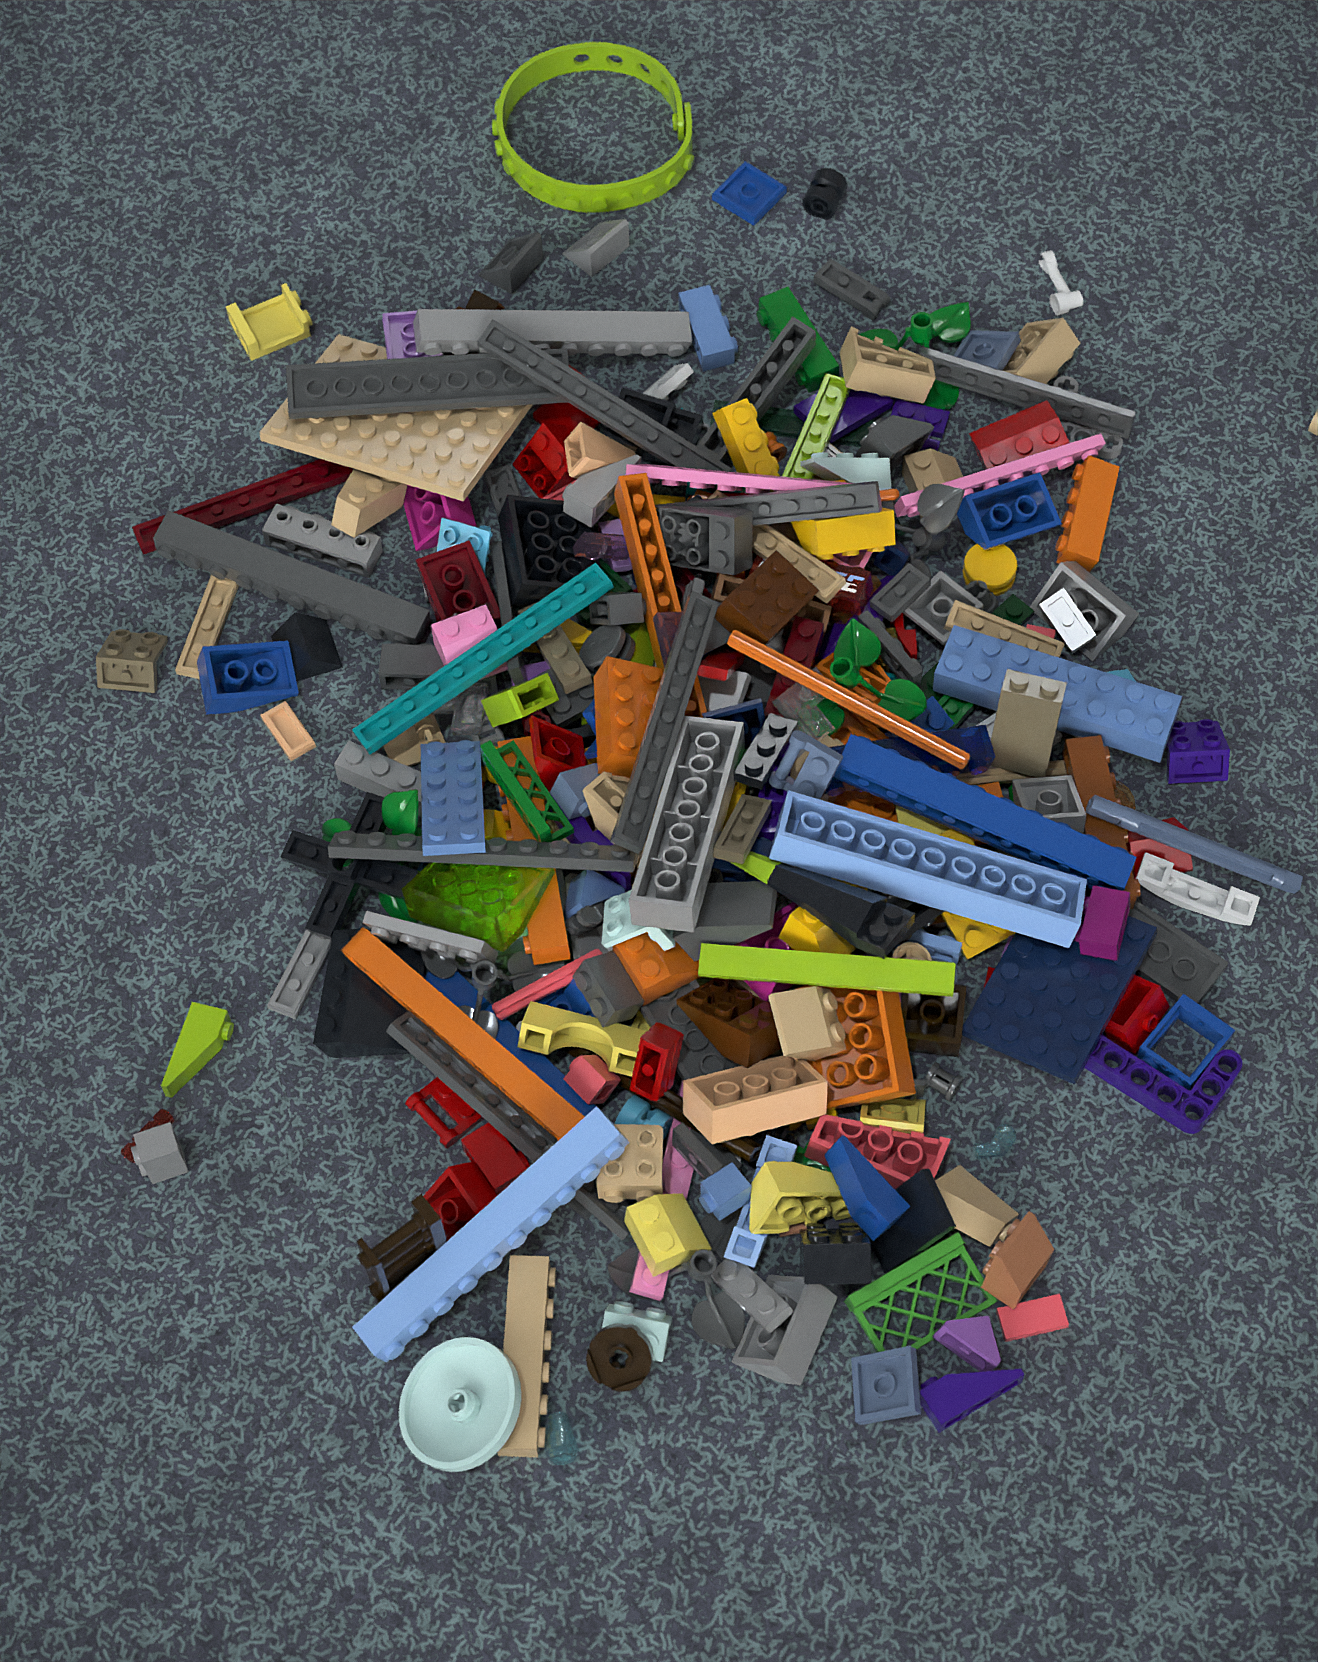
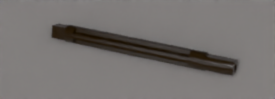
(673, 1105)

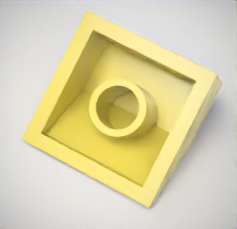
(665, 1231)

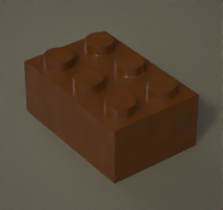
(766, 600)

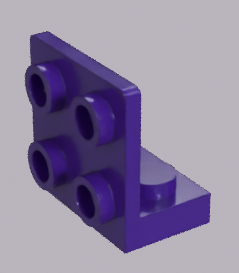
(1197, 752)

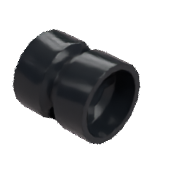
(824, 193)

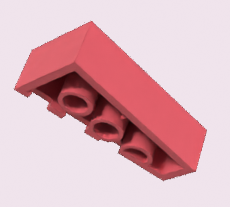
(890, 1152)

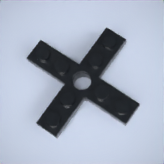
(343, 885)

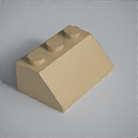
(1042, 350)

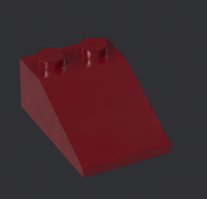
(456, 582)

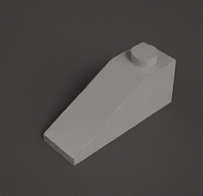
(594, 491)

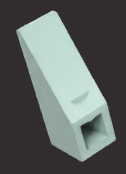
(850, 469)

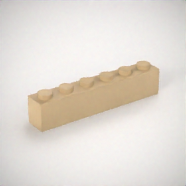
(526, 1345)

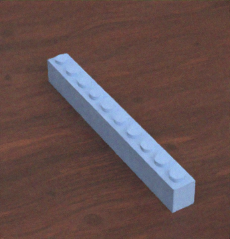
(491, 1235)

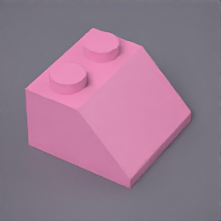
(462, 632)

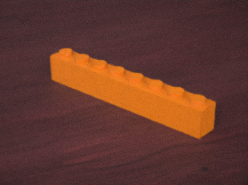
(546, 928)

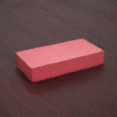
(1032, 1318)

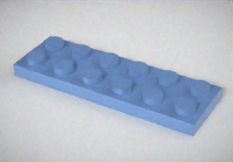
(452, 798)

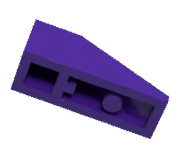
(961, 1394)

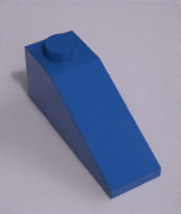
(864, 1190)

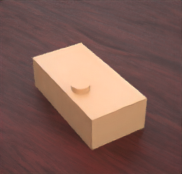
(754, 1098)

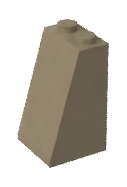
(1026, 722)

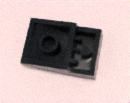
(680, 421)

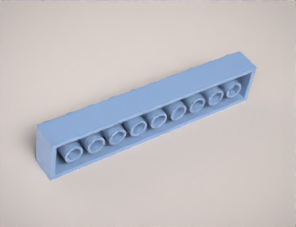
(929, 869)

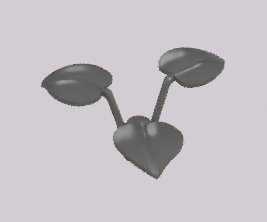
(938, 507)
(485, 977)
(715, 1319)

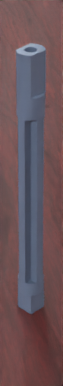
(1194, 844)

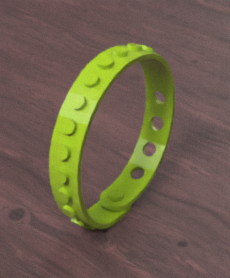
(602, 196)

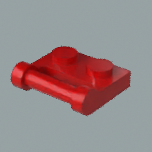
(453, 1105)

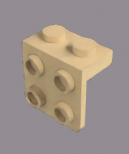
(638, 1169)

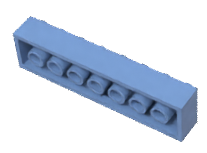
(1094, 702)

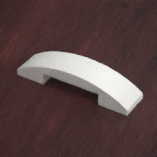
(1194, 894)

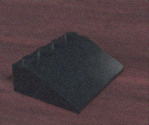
(539, 547)
(355, 1008)

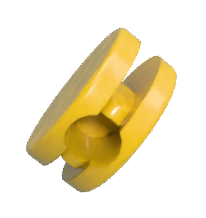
(993, 566)

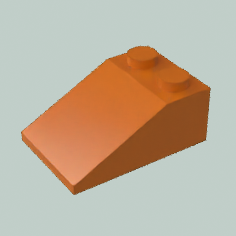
(653, 969)

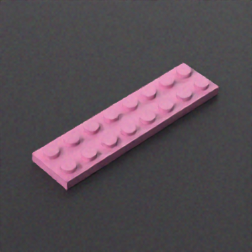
(725, 480)

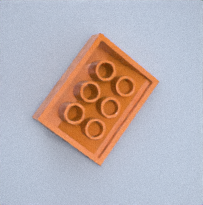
(876, 1052)

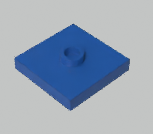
(749, 193)

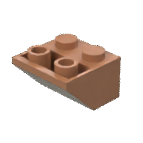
(1017, 1261)

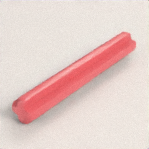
(539, 988)

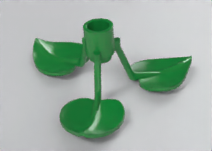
(950, 325)
(862, 647)
(399, 814)

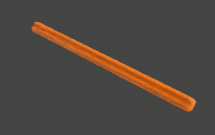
(848, 699)

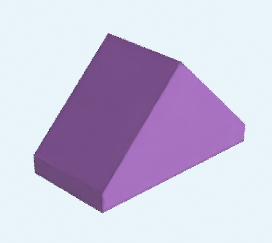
(971, 1341)

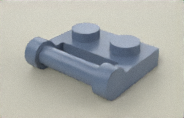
(816, 771)

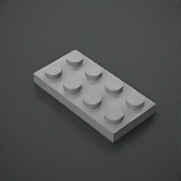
(420, 937)

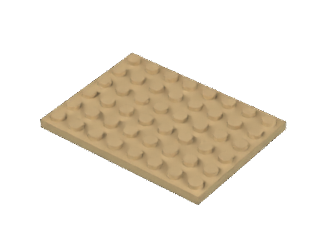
(422, 449)

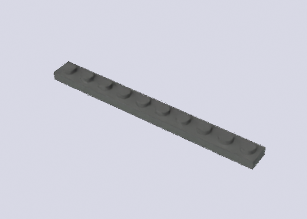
(595, 400)
(664, 723)
(498, 852)
(496, 1109)

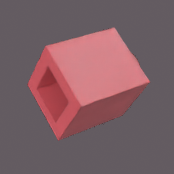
(591, 1079)

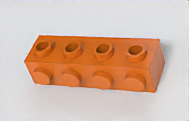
(1087, 513)

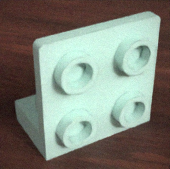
(618, 925)

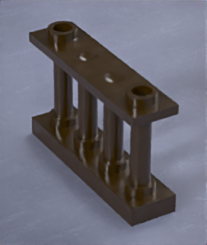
(402, 1250)

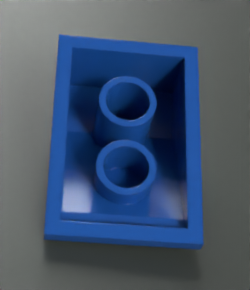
(245, 675)

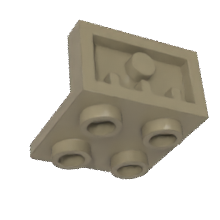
(129, 661)

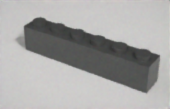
(766, 379)

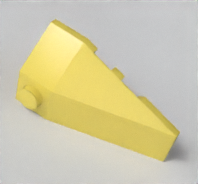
(792, 1195)

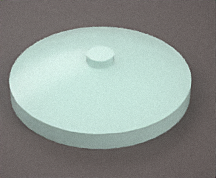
(460, 1404)

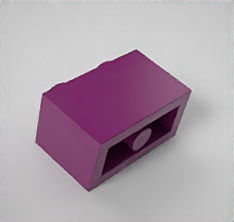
(1104, 922)

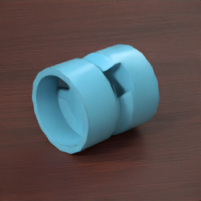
(639, 1112)

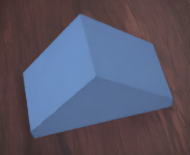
(589, 889)

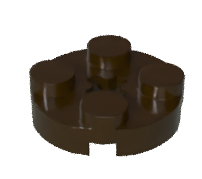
(612, 1374)

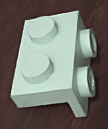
(652, 1323)

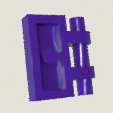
(937, 417)

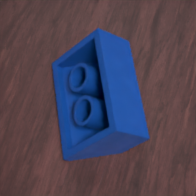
(1008, 512)

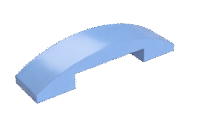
(743, 1245)

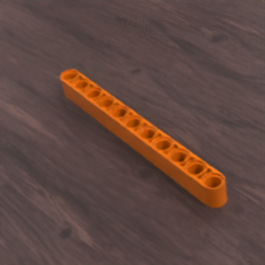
(462, 1034)

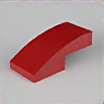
(906, 637)

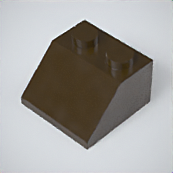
(934, 1022)

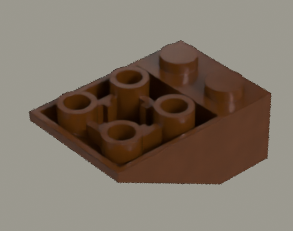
(733, 1021)

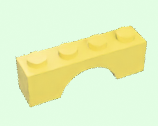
(553, 1028)

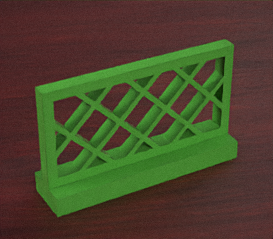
(913, 1271)

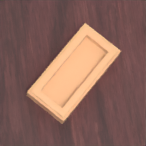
(288, 731)

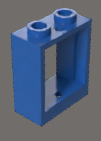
(1200, 1021)

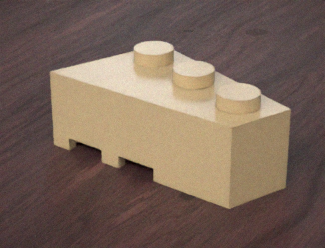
(883, 370)
(366, 502)

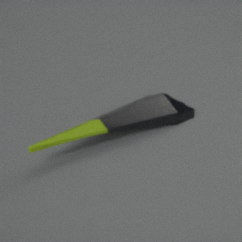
(850, 911)

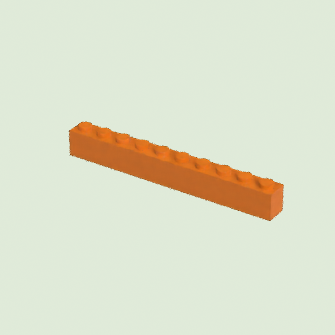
(650, 564)

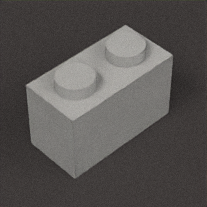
(159, 1153)

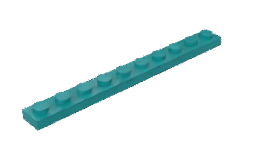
(482, 658)

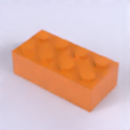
(622, 709)

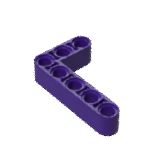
(1158, 1084)

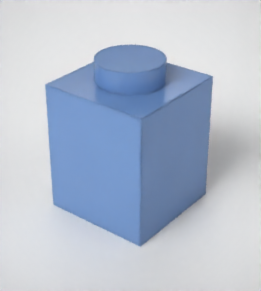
(725, 1192)

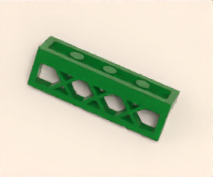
(521, 797)

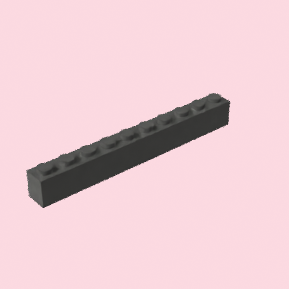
(291, 580)

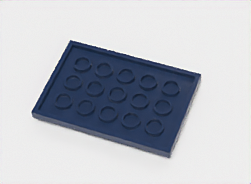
(1053, 1002)

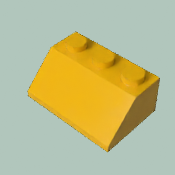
(846, 534)
(808, 933)

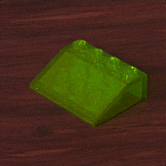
(477, 899)

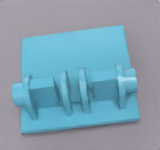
(455, 532)

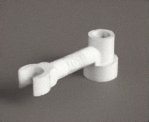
(1064, 299)

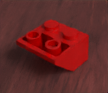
(544, 460)

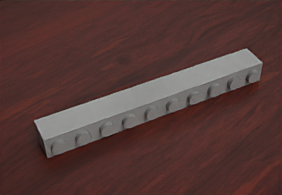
(578, 331)

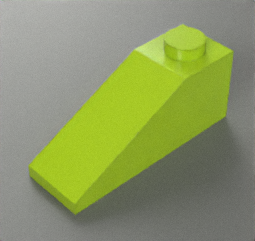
(197, 1044)

